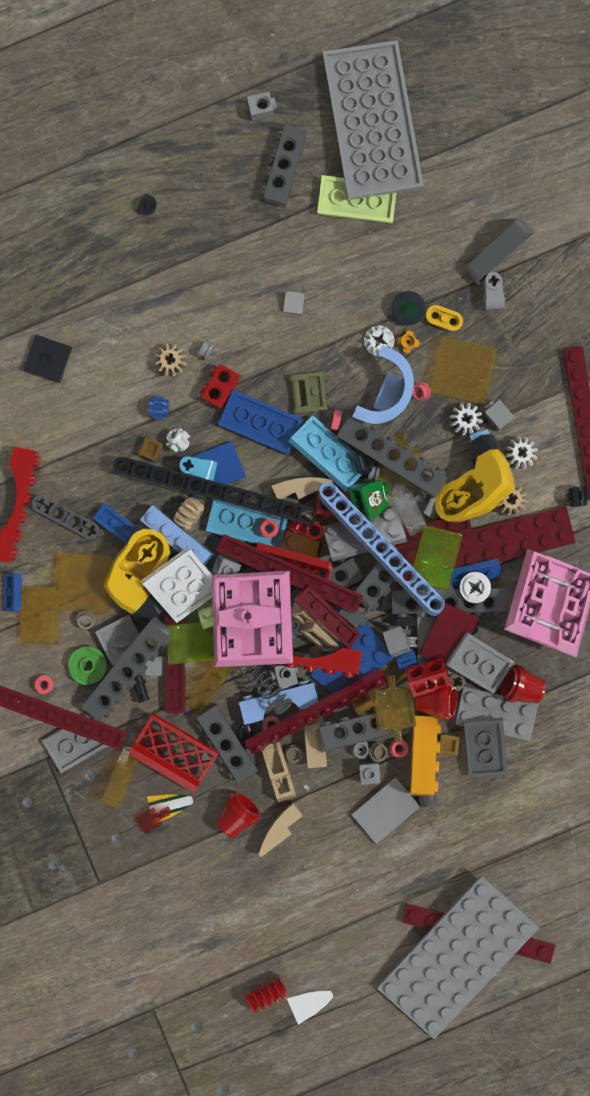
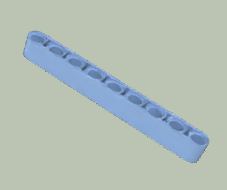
(382, 558)

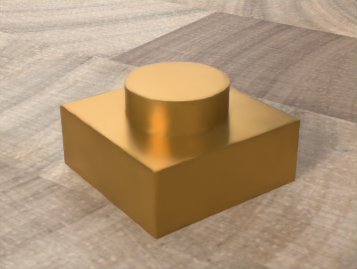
(151, 449)
(362, 704)
(449, 744)

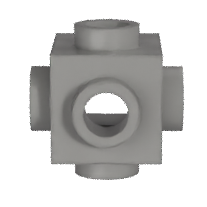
(283, 675)

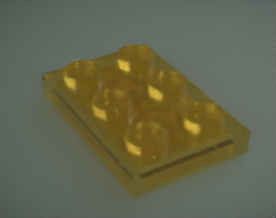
(39, 615)

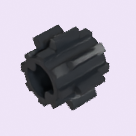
(577, 496)

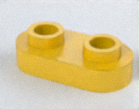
(444, 317)

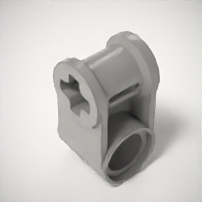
(493, 295)

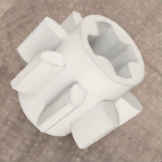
(178, 440)

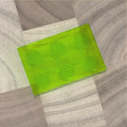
(437, 556)
(190, 643)

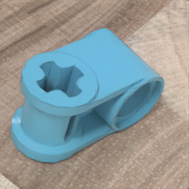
(202, 467)

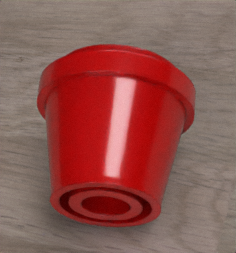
(522, 686)
(438, 703)
(237, 815)

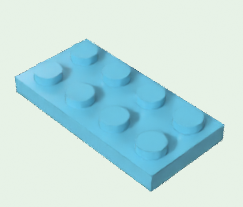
(327, 452)
(243, 524)

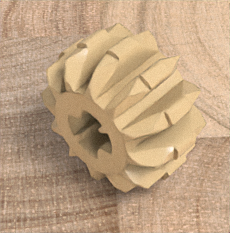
(177, 357)
(516, 503)
(189, 513)

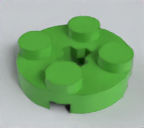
(92, 675)

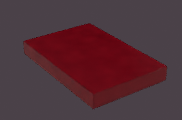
(447, 632)

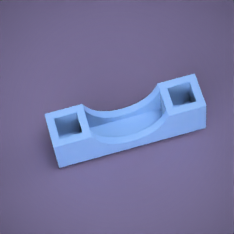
(176, 537)
(255, 707)

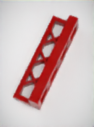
(299, 560)

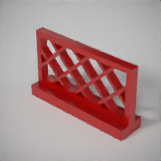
(163, 764)

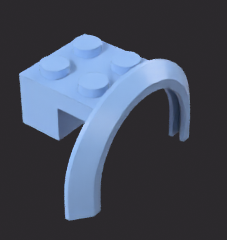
(393, 394)

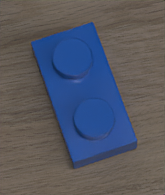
(12, 592)

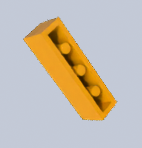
(424, 756)

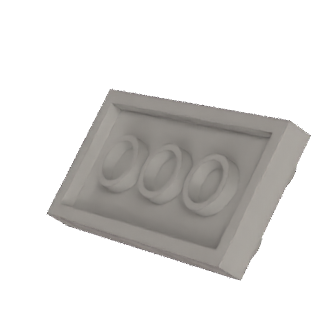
(344, 544)
(479, 704)

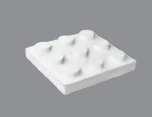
(180, 584)

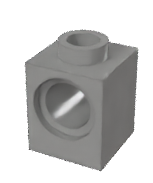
(257, 113)
(498, 414)
(225, 566)
(396, 641)
(369, 773)

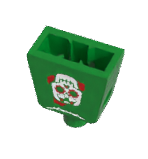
(370, 497)

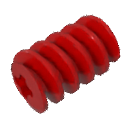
(266, 995)

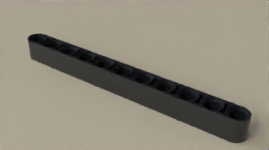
(207, 485)

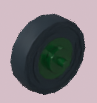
(408, 308)

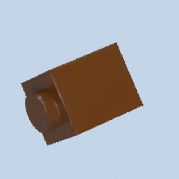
(301, 544)

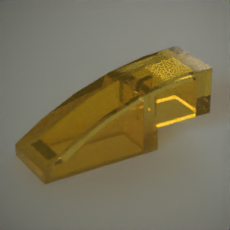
(208, 687)
(120, 779)

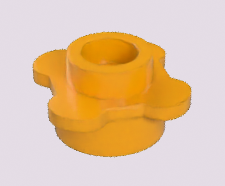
(413, 341)

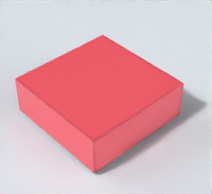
(336, 420)

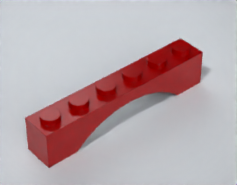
(23, 466)
(343, 660)

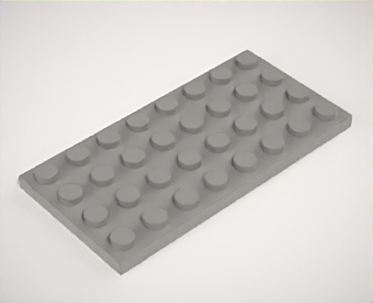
(372, 120)
(457, 956)

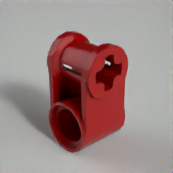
(304, 530)

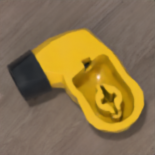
(479, 488)
(139, 558)

